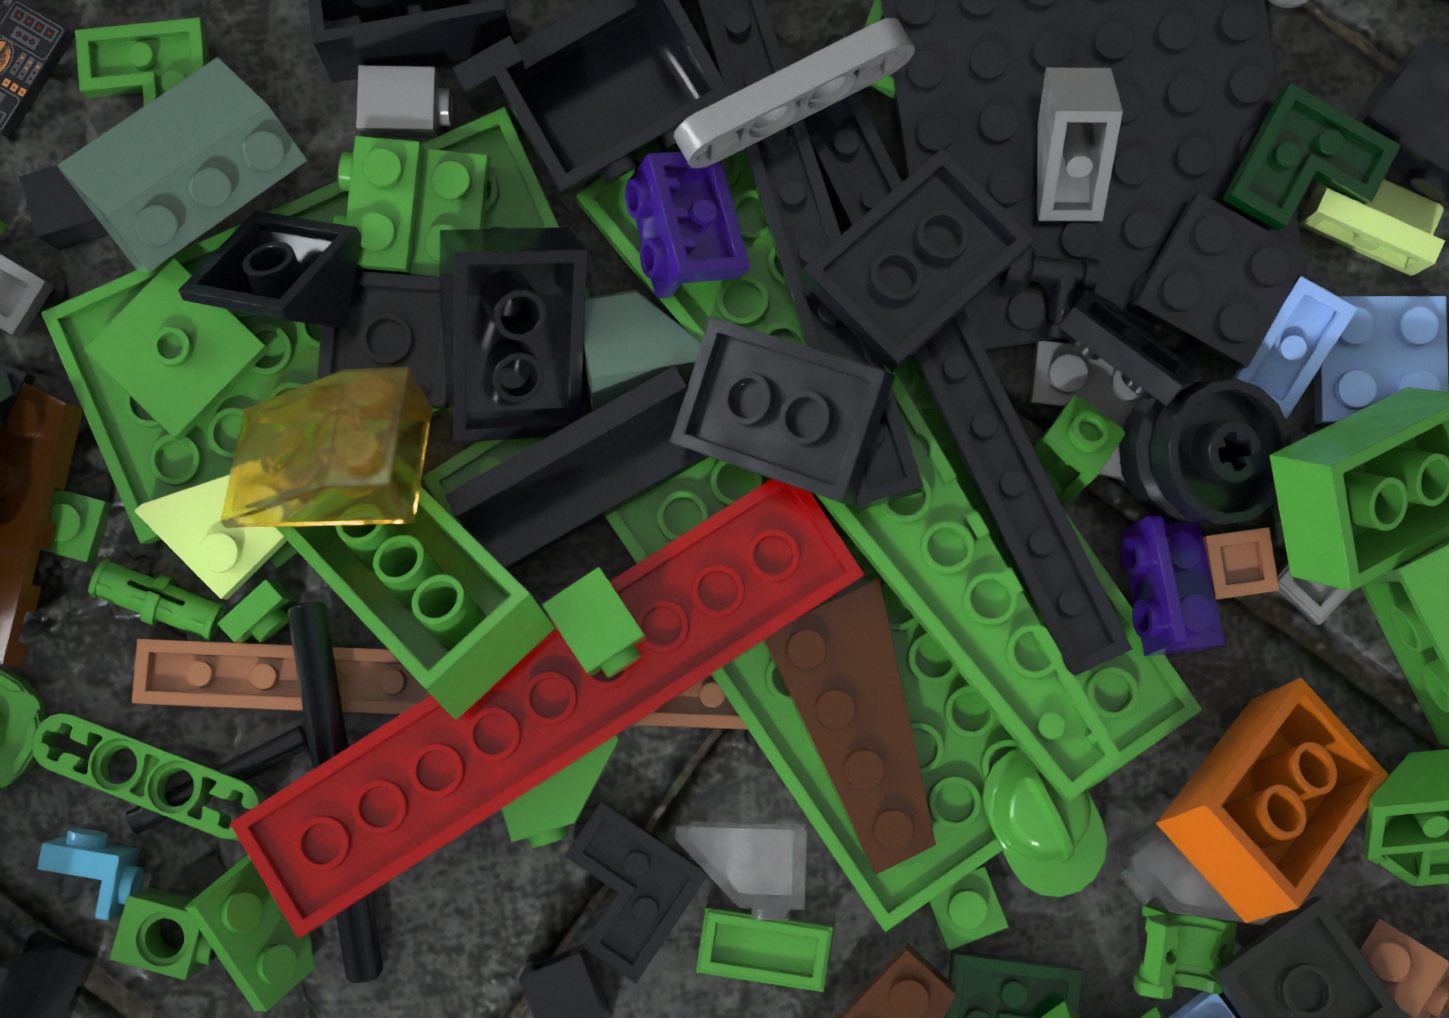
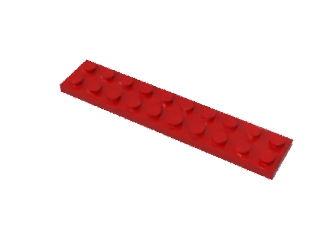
(437, 777)

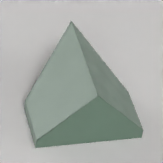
(629, 344)

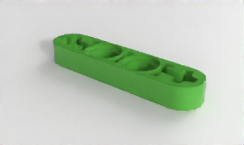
(151, 774)

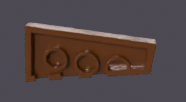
(854, 709)

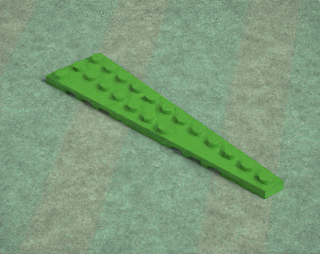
(922, 545)

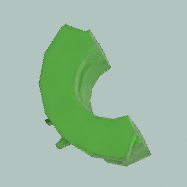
(1182, 952)

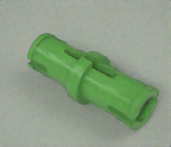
(156, 599)

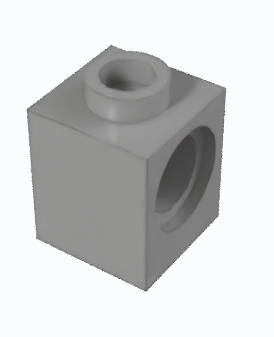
(402, 103)

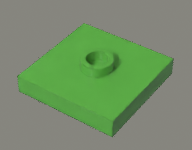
(175, 352)

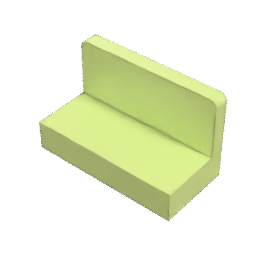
(1390, 229)

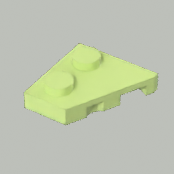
(193, 530)

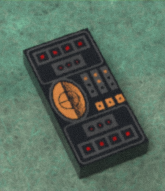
(28, 54)

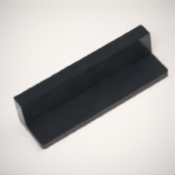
(577, 473)

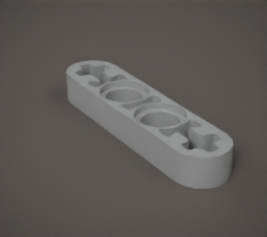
(794, 93)

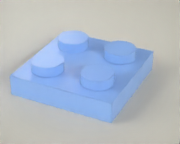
(1382, 351)

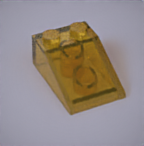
(332, 453)

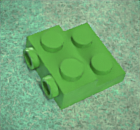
(405, 198)

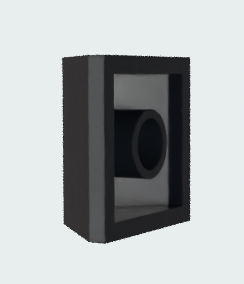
(281, 270)

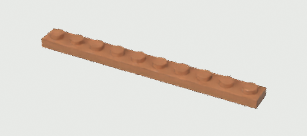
(367, 681)

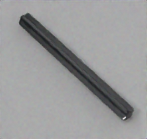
(326, 739)

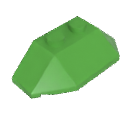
(1411, 820)

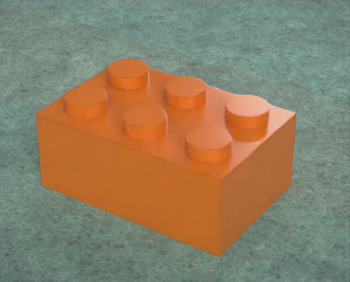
(1273, 801)

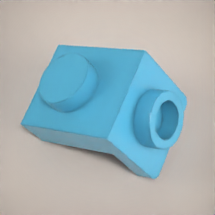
(90, 856)

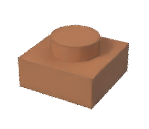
(1241, 563)

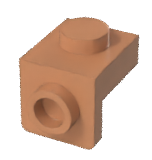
(1408, 971)

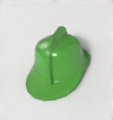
(1046, 841)

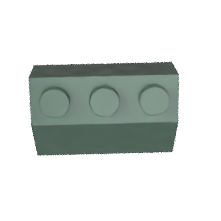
(182, 164)

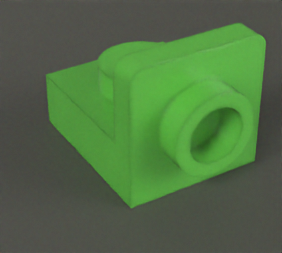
(1077, 447)

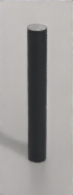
(241, 767)

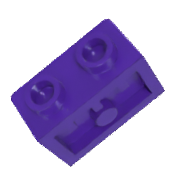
(684, 223)
(1170, 587)

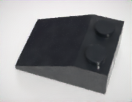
(512, 330)

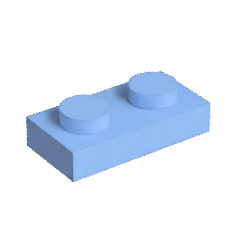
(1297, 343)

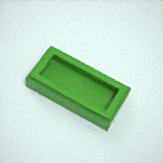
(764, 950)

